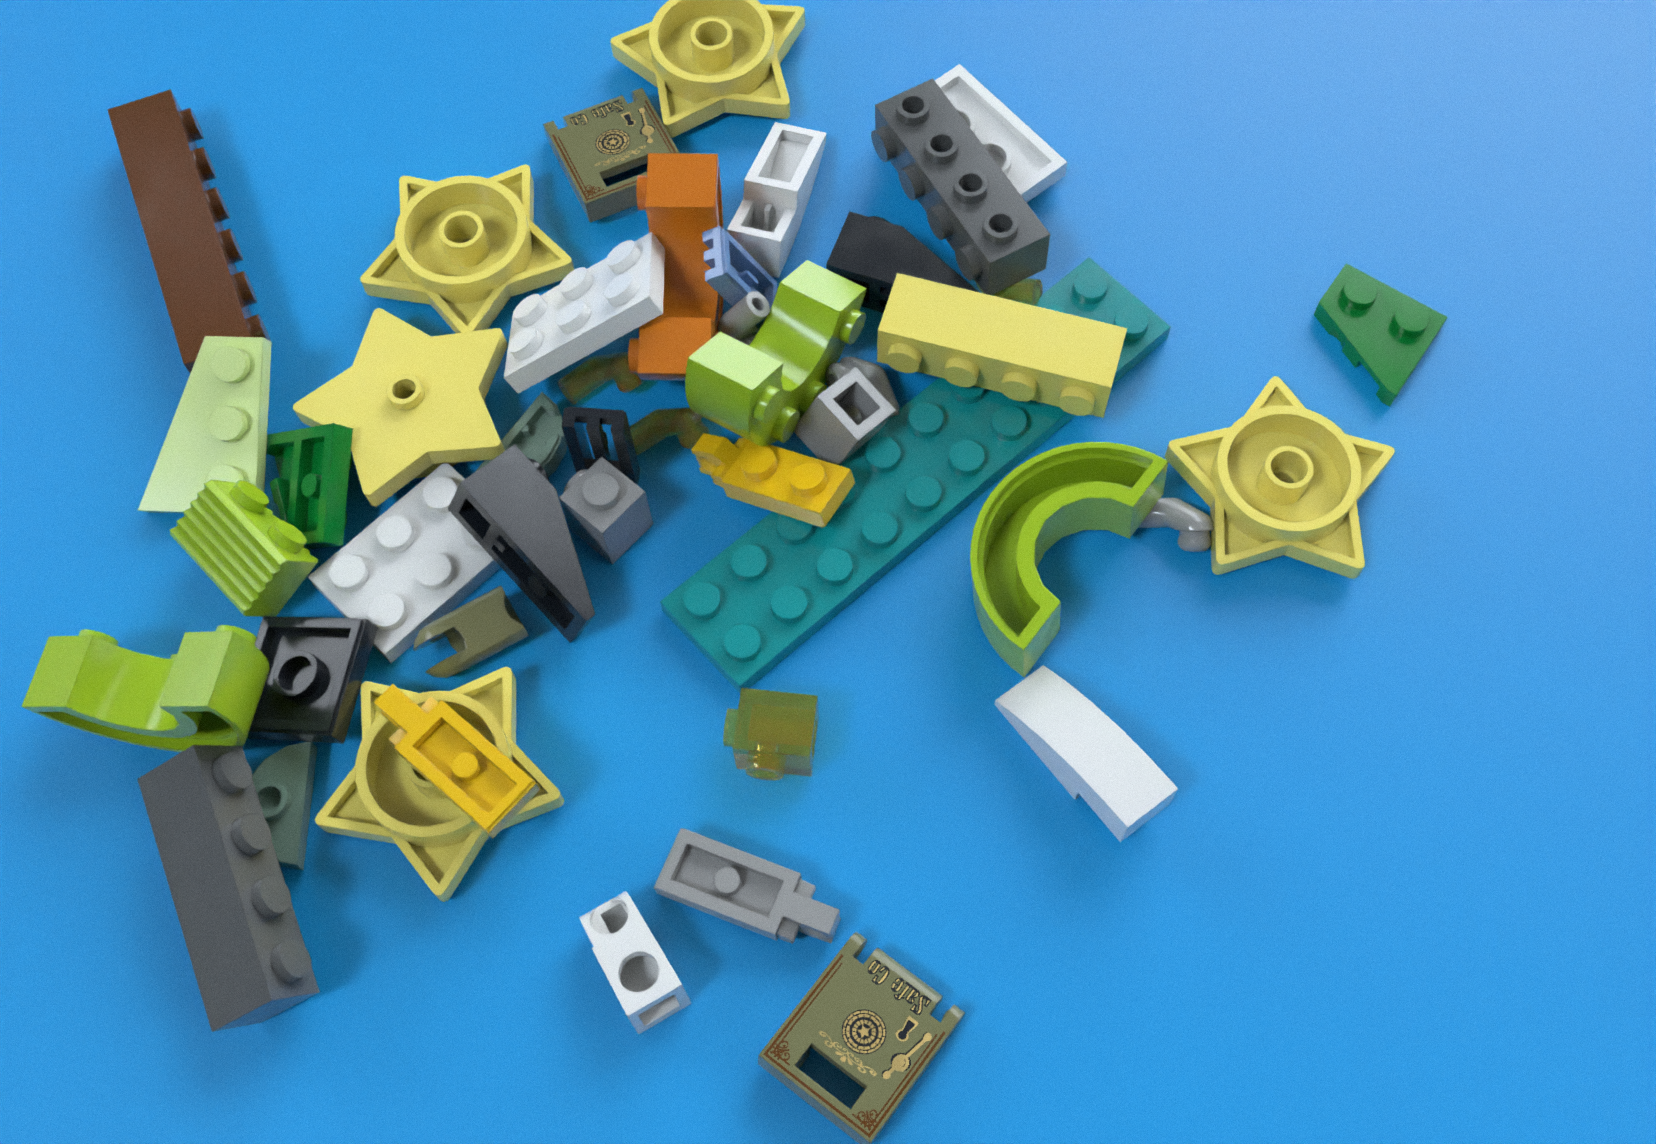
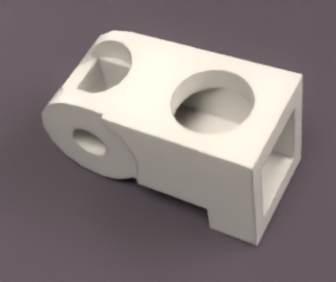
(634, 963)

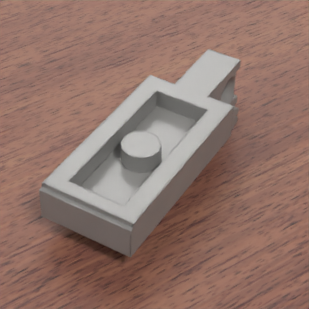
(744, 890)

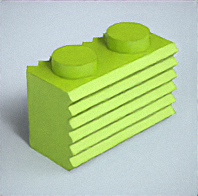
(244, 546)

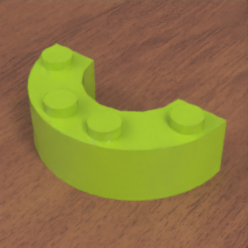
(774, 379)
(1034, 508)
(150, 701)

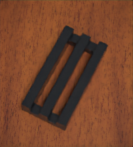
(579, 447)

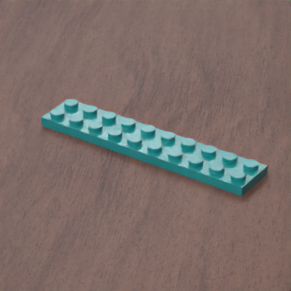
(909, 482)

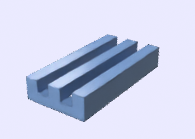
(734, 269)

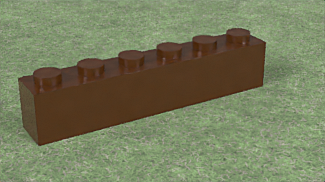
(184, 223)

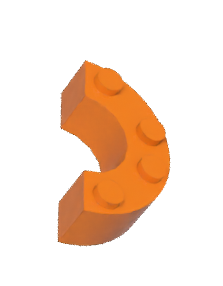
(680, 202)

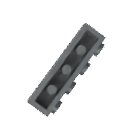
(960, 188)
(227, 886)

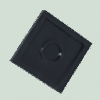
(311, 677)

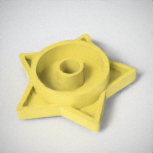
(713, 58)
(466, 247)
(411, 402)
(1281, 485)
(397, 805)

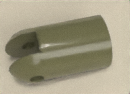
(474, 631)

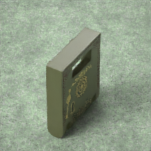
(606, 143)
(869, 1025)

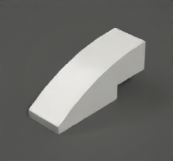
(777, 194)
(1087, 751)

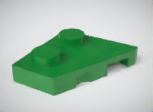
(1378, 328)
(313, 481)

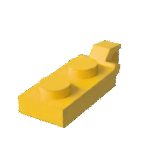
(775, 478)
(457, 760)

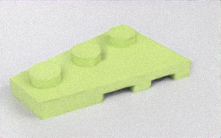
(217, 425)

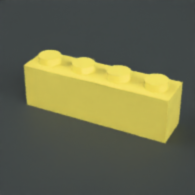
(999, 345)

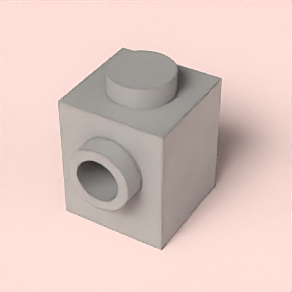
(843, 418)
(606, 509)

